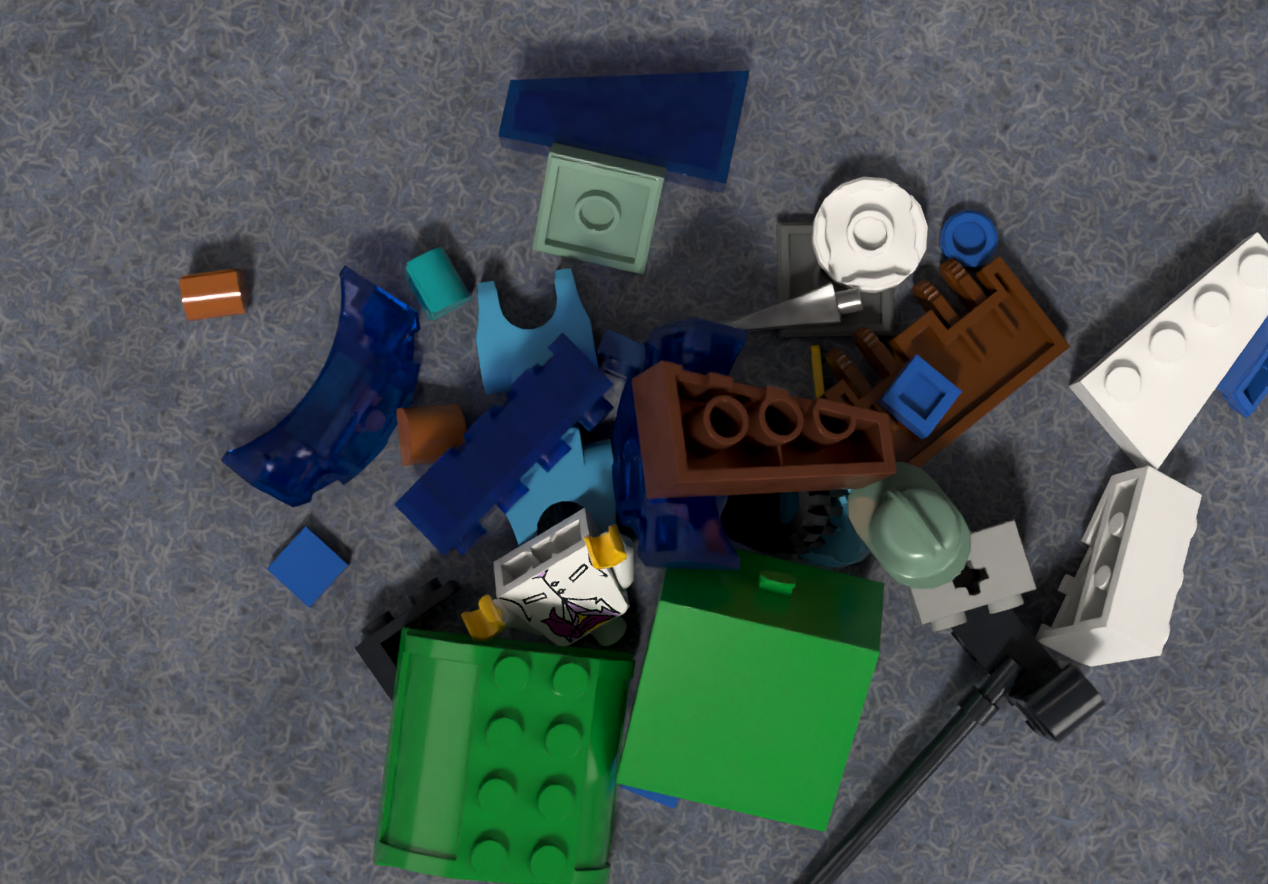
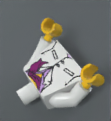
(561, 585)

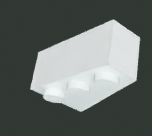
(1131, 573)

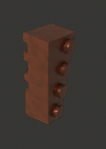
(741, 439)

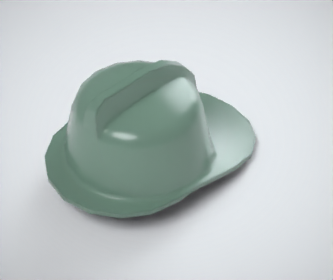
(911, 528)

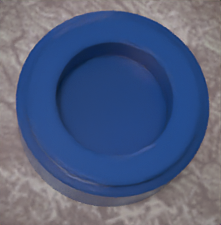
(968, 238)

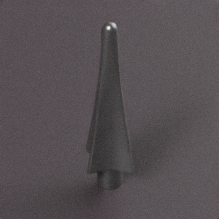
(815, 308)

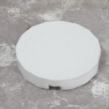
(869, 234)

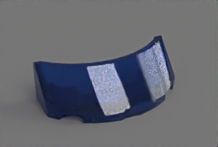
(349, 406)
(680, 529)

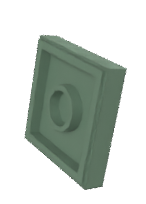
(598, 208)

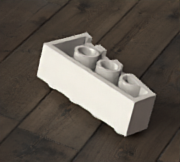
(1174, 361)

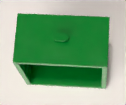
(754, 687)

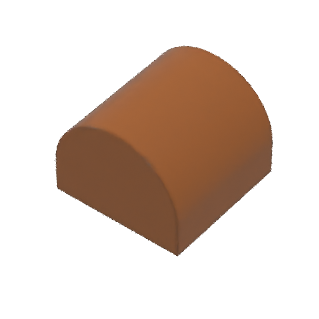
(214, 294)
(429, 432)

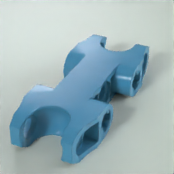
(503, 356)

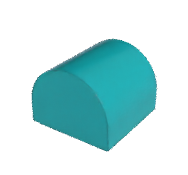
(436, 283)

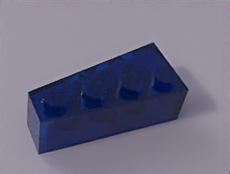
(651, 118)
(507, 448)

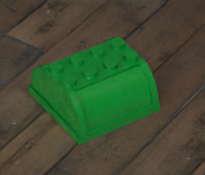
(502, 759)

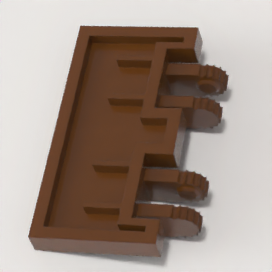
(982, 353)

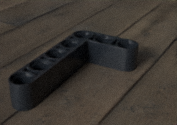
(1050, 692)

